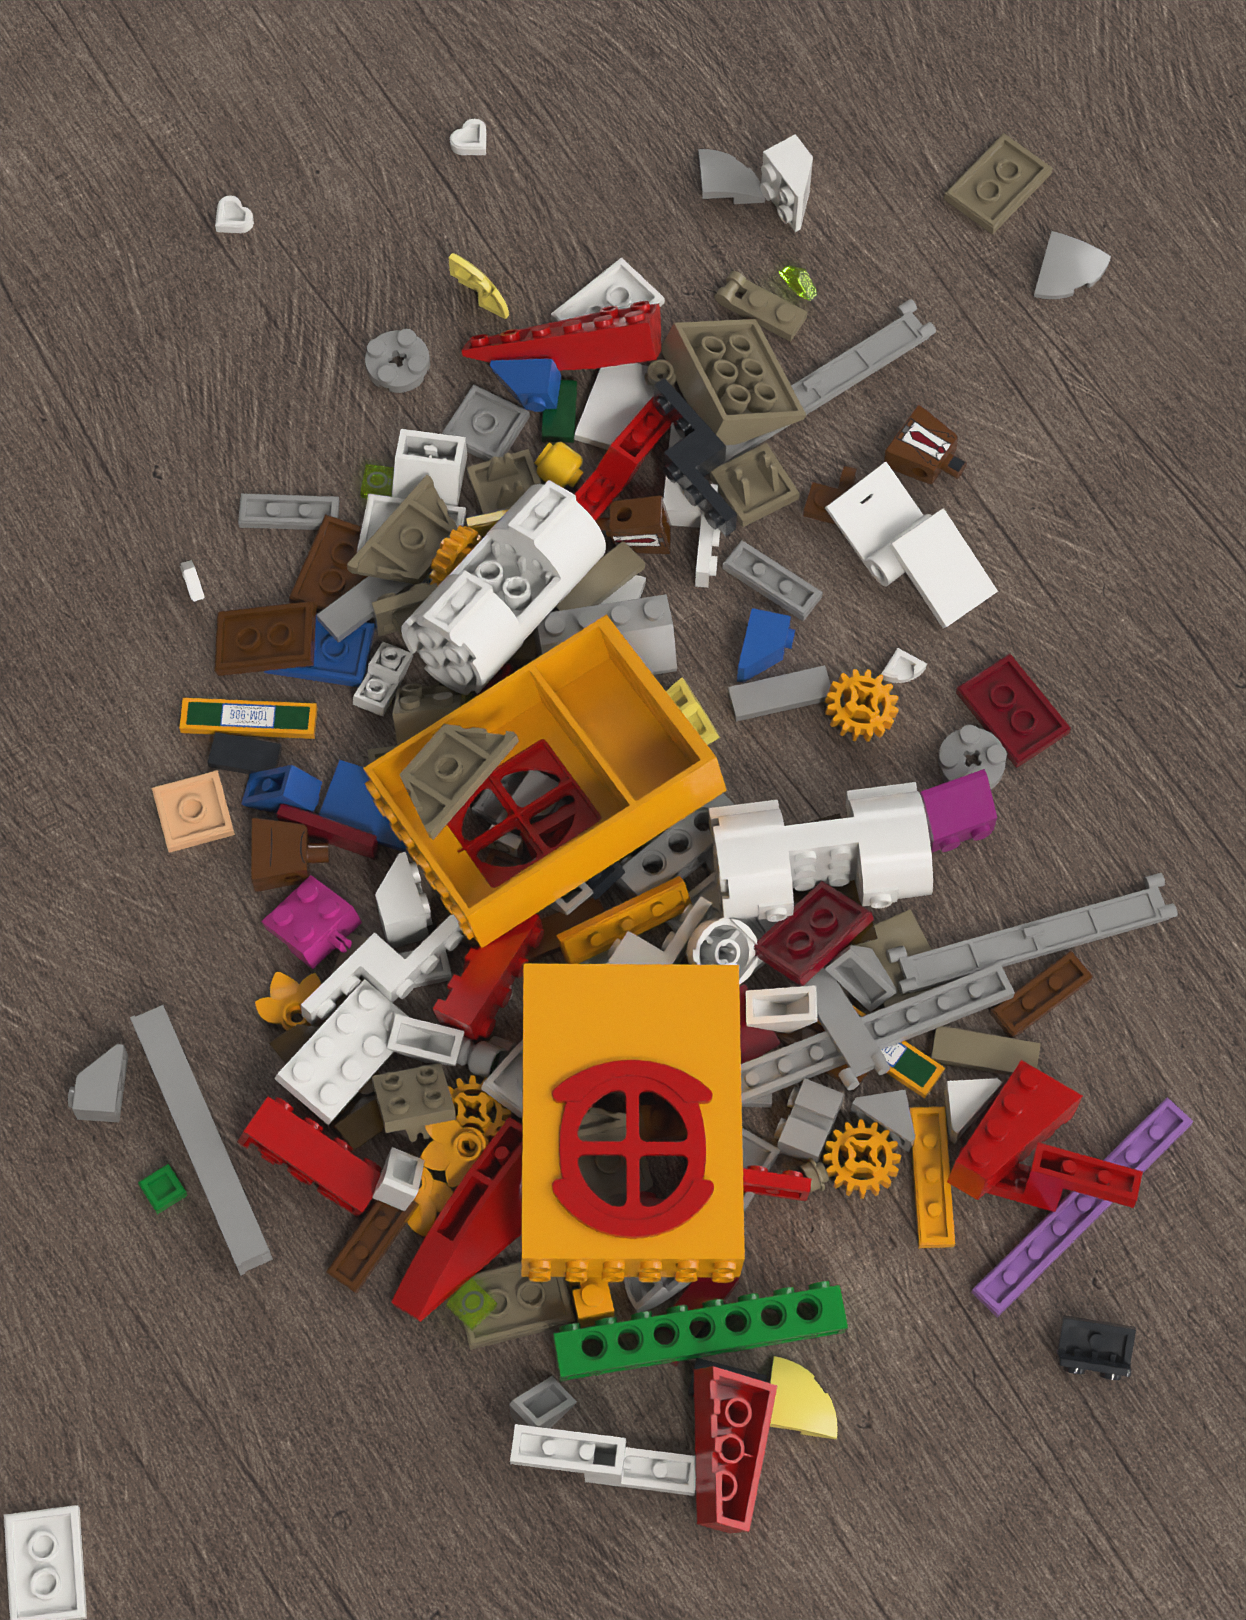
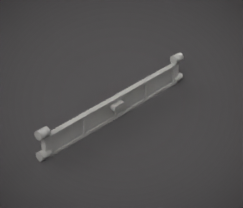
(851, 367)
(1034, 938)
(839, 1021)

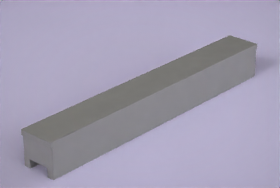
(201, 1139)

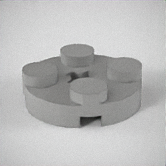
(394, 344)
(976, 742)

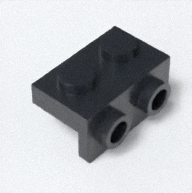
(1095, 1347)

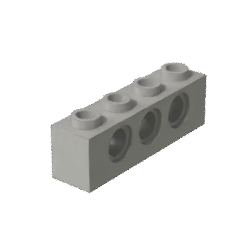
(672, 863)

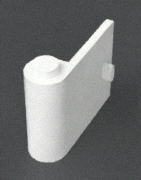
(877, 521)

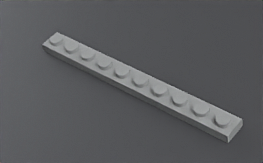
(886, 1027)

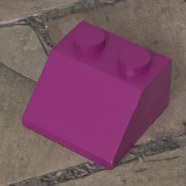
(959, 811)

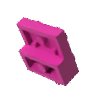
(313, 922)

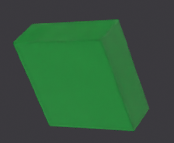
(162, 1189)

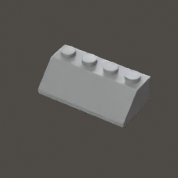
(642, 622)

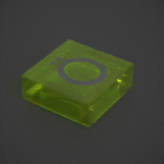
(377, 481)
(471, 1304)

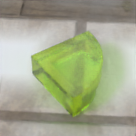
(799, 282)

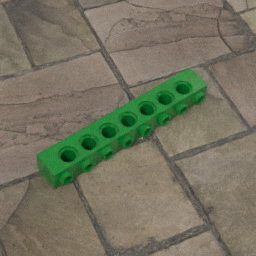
(575, 1364)

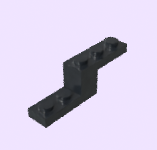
(694, 457)

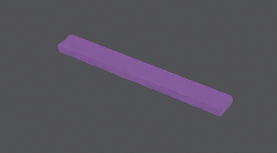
(1076, 1212)

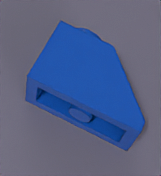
(530, 381)
(764, 643)
(279, 786)

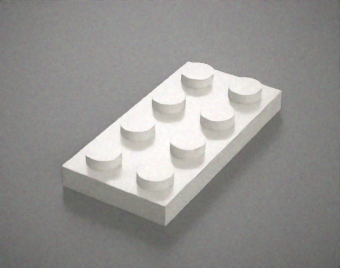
(342, 1053)

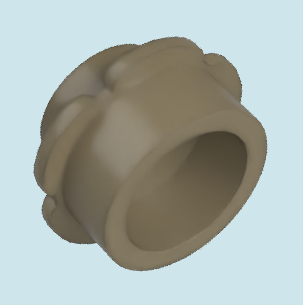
(659, 367)
(816, 1172)

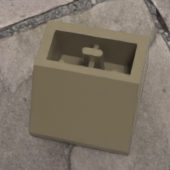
(422, 706)

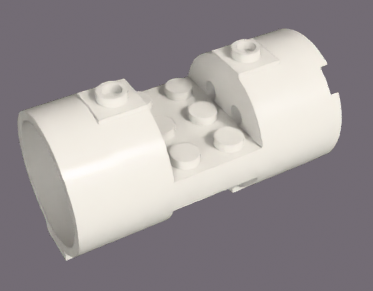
(504, 588)
(877, 845)

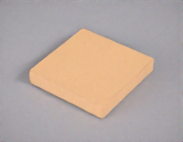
(193, 811)

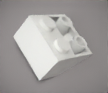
(787, 179)
(433, 455)
(403, 905)

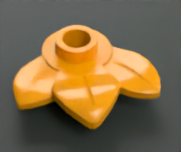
(286, 999)
(448, 1149)
(431, 1199)

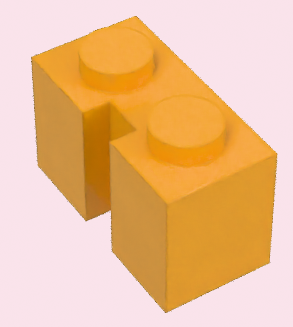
(592, 1301)

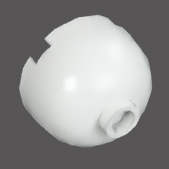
(723, 943)

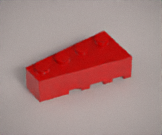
(486, 981)
(1019, 1118)
(312, 1155)
(730, 1445)

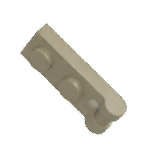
(759, 304)

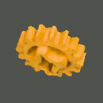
(452, 552)
(861, 709)
(481, 1103)
(871, 1169)

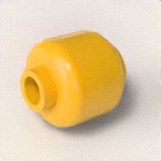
(559, 465)

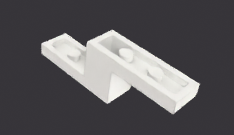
(684, 514)
(638, 951)
(382, 969)
(603, 1459)

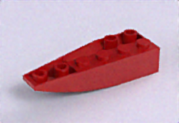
(579, 342)
(471, 1228)

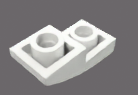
(383, 679)

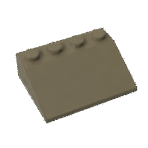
(731, 378)

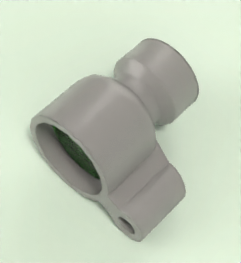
(484, 1056)

